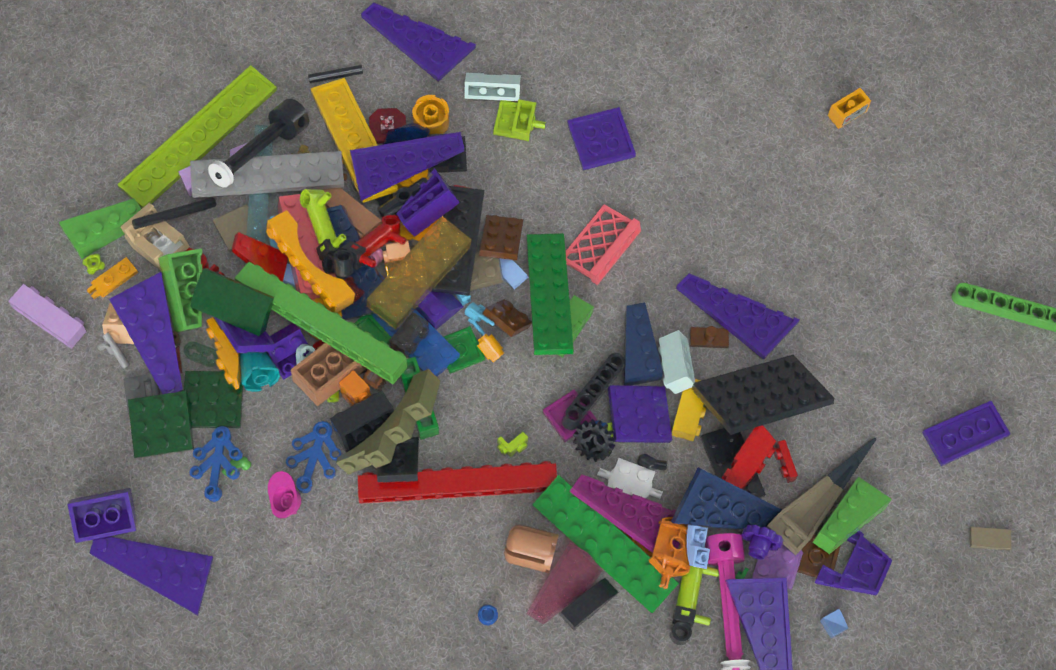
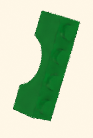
(426, 426)

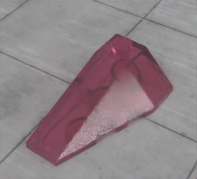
(568, 580)

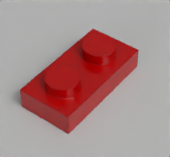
(788, 469)

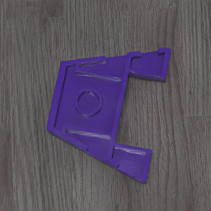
(863, 571)

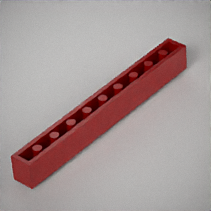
(460, 483)

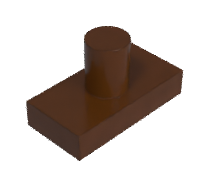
(709, 337)

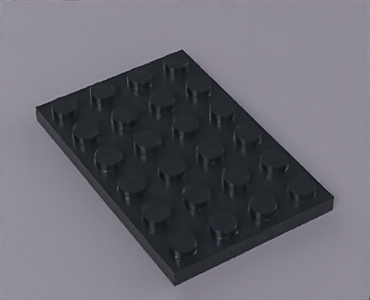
(762, 394)

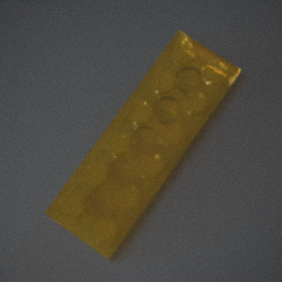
(418, 272)

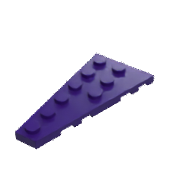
(422, 43)
(392, 163)
(743, 317)
(148, 323)
(168, 571)
(765, 619)

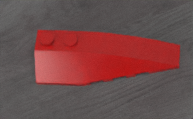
(750, 458)

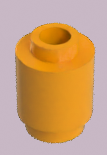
(490, 347)

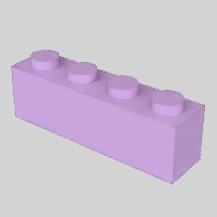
(48, 316)

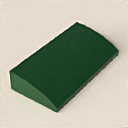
(232, 302)

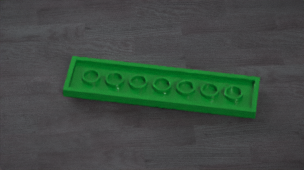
(549, 294)
(604, 543)

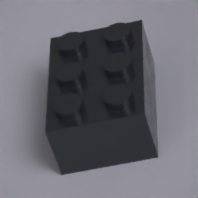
(361, 420)

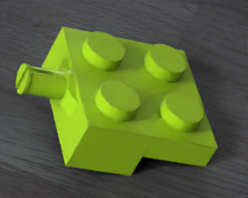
(516, 119)

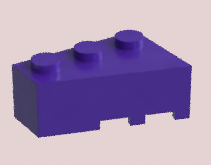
(427, 205)

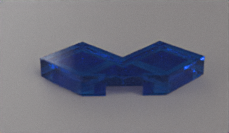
(405, 133)

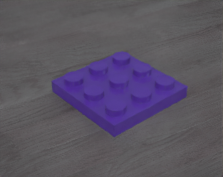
(601, 138)
(639, 414)

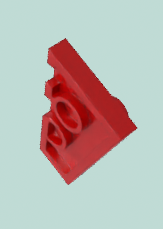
(260, 254)

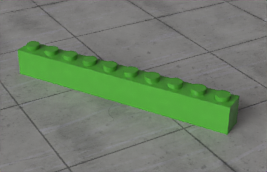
(326, 325)

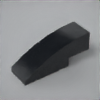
(588, 603)

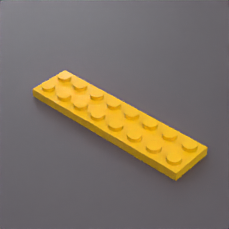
(345, 124)

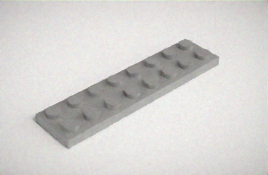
(273, 174)

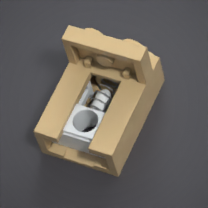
(154, 239)

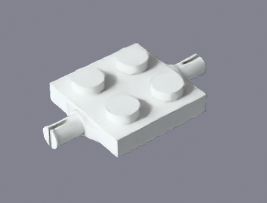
(631, 479)

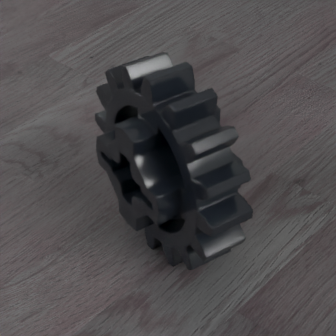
(594, 440)

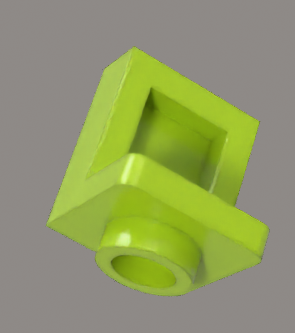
(518, 444)

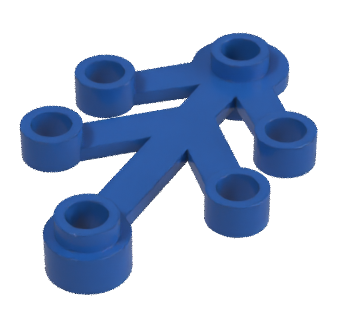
(314, 453)
(216, 460)

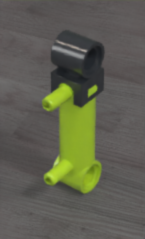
(314, 201)
(686, 603)

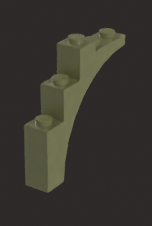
(399, 427)

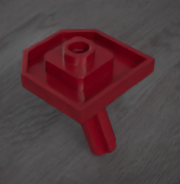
(385, 120)

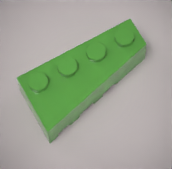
(180, 278)

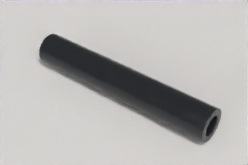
(334, 74)

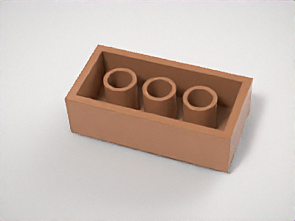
(322, 371)

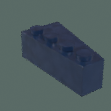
(640, 349)

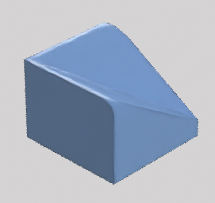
(834, 623)

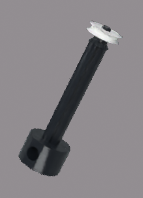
(285, 121)

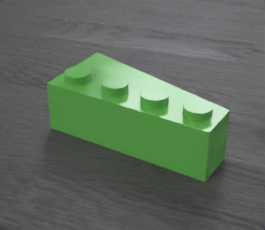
(99, 227)
(852, 513)

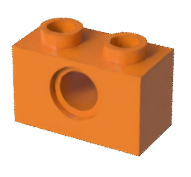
(354, 388)

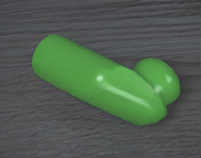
(242, 463)

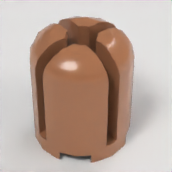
(530, 548)

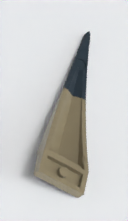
(804, 515)

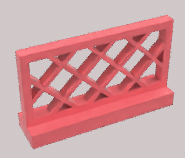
(615, 250)

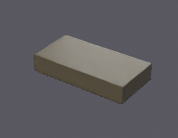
(990, 538)

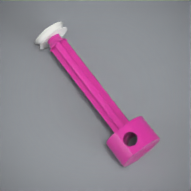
(731, 622)

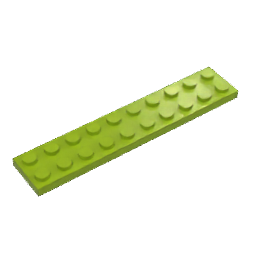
(197, 136)

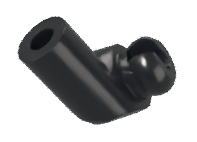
(651, 463)

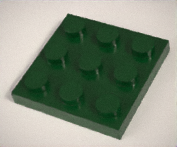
(213, 400)
(160, 424)

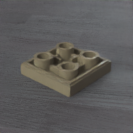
(231, 224)

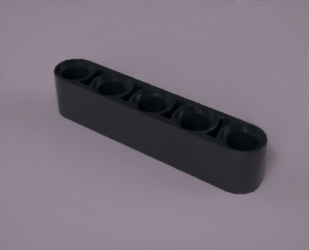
(590, 398)

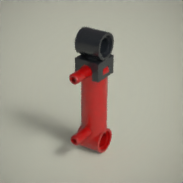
(357, 254)

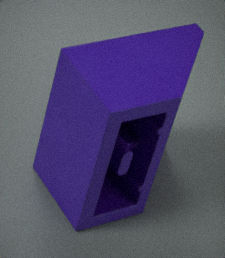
(286, 344)

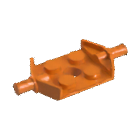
(665, 557)

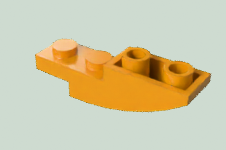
(227, 356)

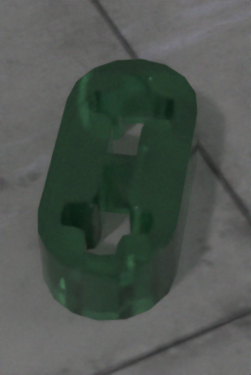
(199, 358)

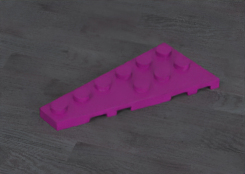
(628, 512)

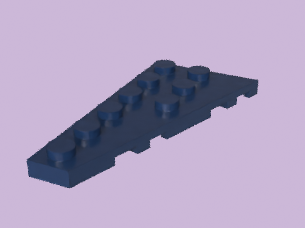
(365, 277)
(721, 505)

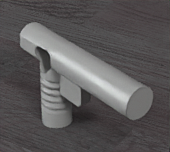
(112, 348)

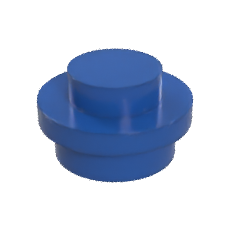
(487, 615)

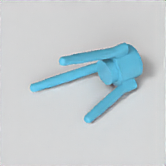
(475, 314)

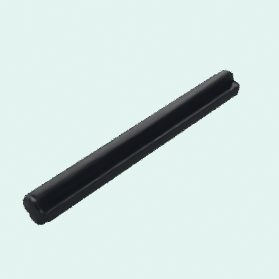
(174, 213)

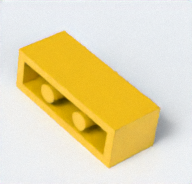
(688, 415)

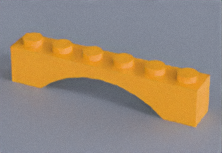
(332, 290)

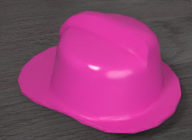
(283, 495)

